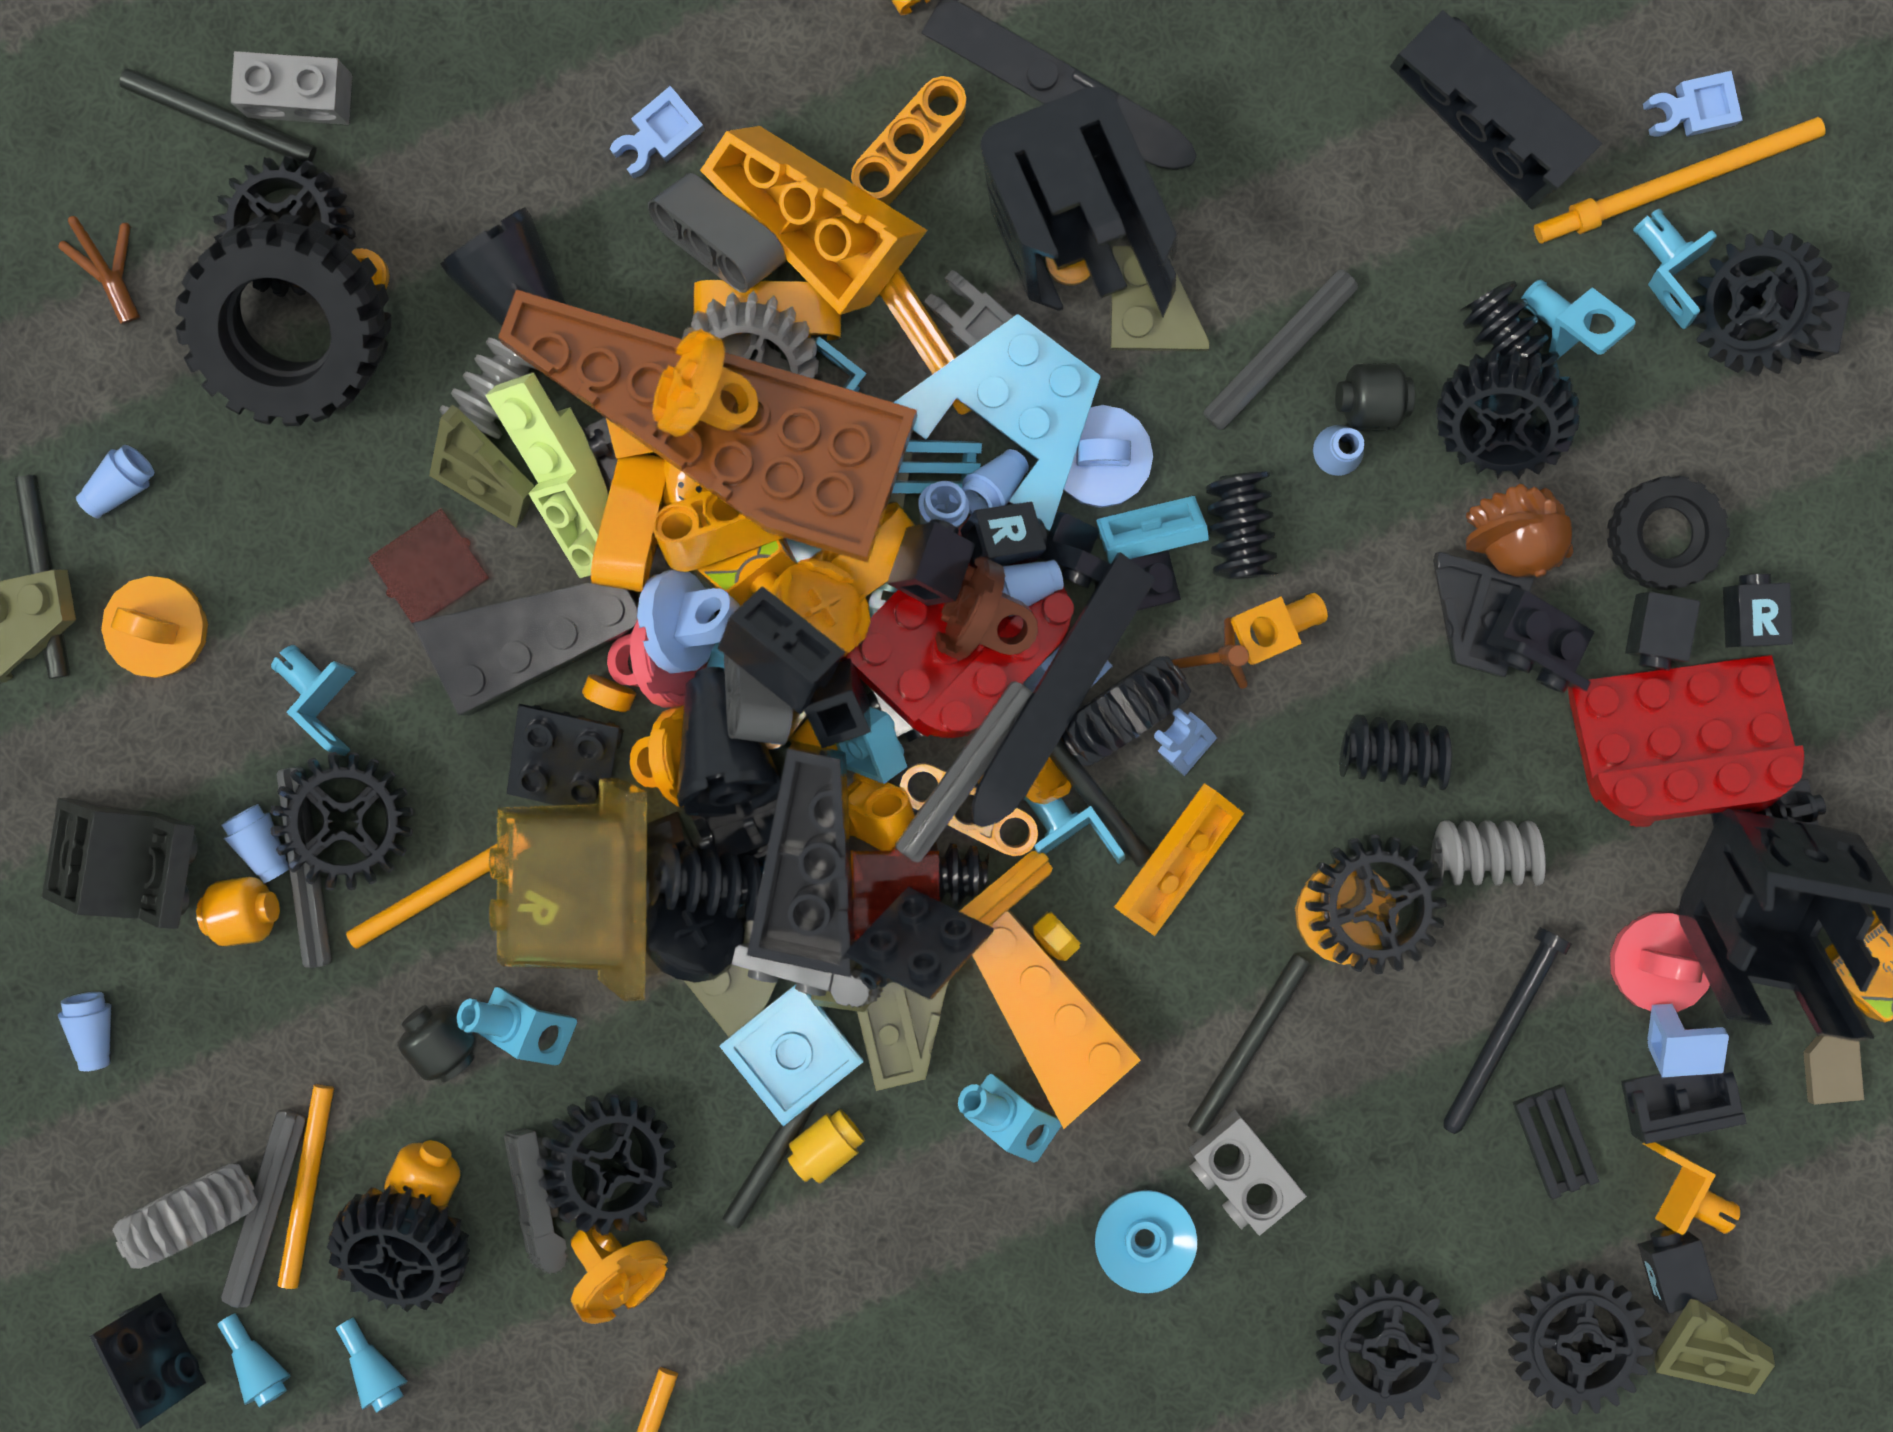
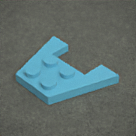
(1025, 391)

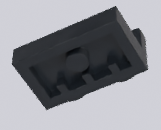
(1541, 640)

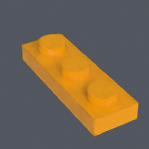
(1179, 859)

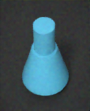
(256, 1370)
(373, 1374)

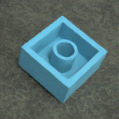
(876, 753)

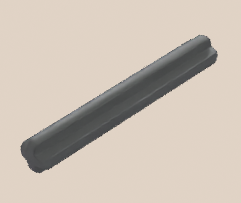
(1280, 349)
(962, 774)
(306, 896)
(260, 1222)

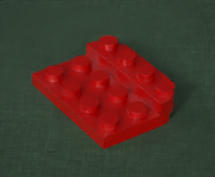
(936, 690)
(1687, 740)

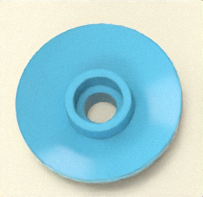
(1151, 1266)

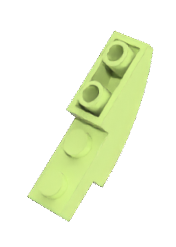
(558, 454)

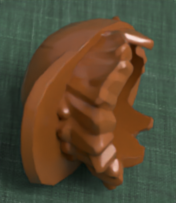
(1521, 531)

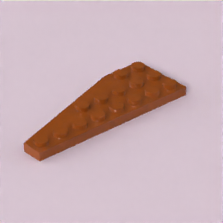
(804, 468)

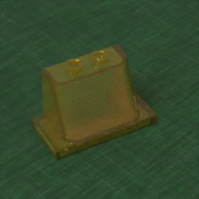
(575, 887)

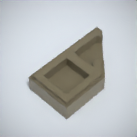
(1833, 1071)

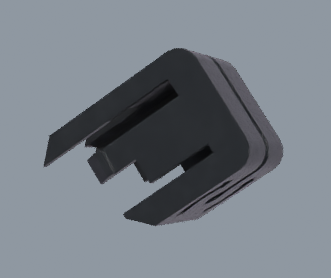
(1069, 185)
(1759, 914)

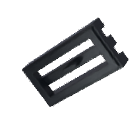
(1571, 1181)

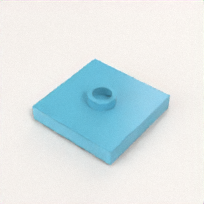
(791, 1054)

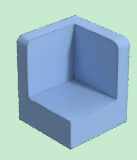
(1681, 1050)

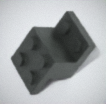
(119, 863)

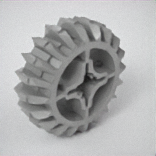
(758, 324)
(185, 1216)

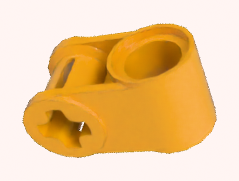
(878, 812)

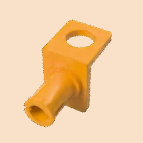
(1277, 625)
(1691, 1197)

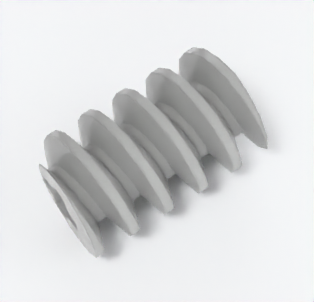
(496, 370)
(1489, 850)

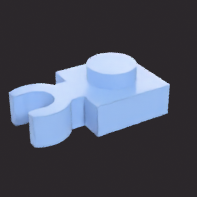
(1700, 105)
(663, 127)
(1184, 741)

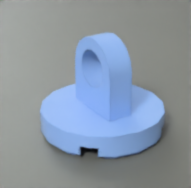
(1110, 458)
(682, 620)

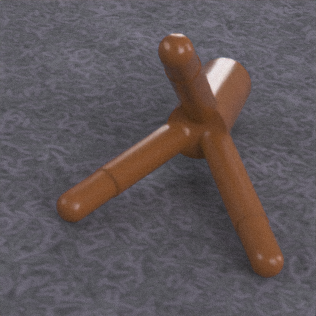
(98, 268)
(1228, 655)

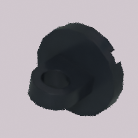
(691, 944)

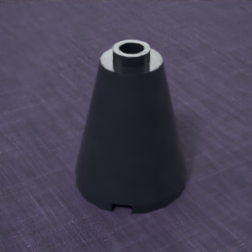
(501, 262)
(712, 766)

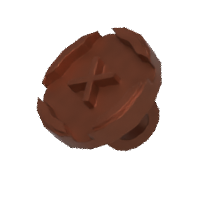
(978, 613)

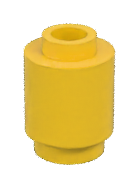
(825, 1147)

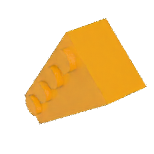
(827, 225)
(1055, 1023)

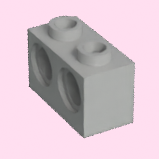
(291, 88)
(1252, 1167)

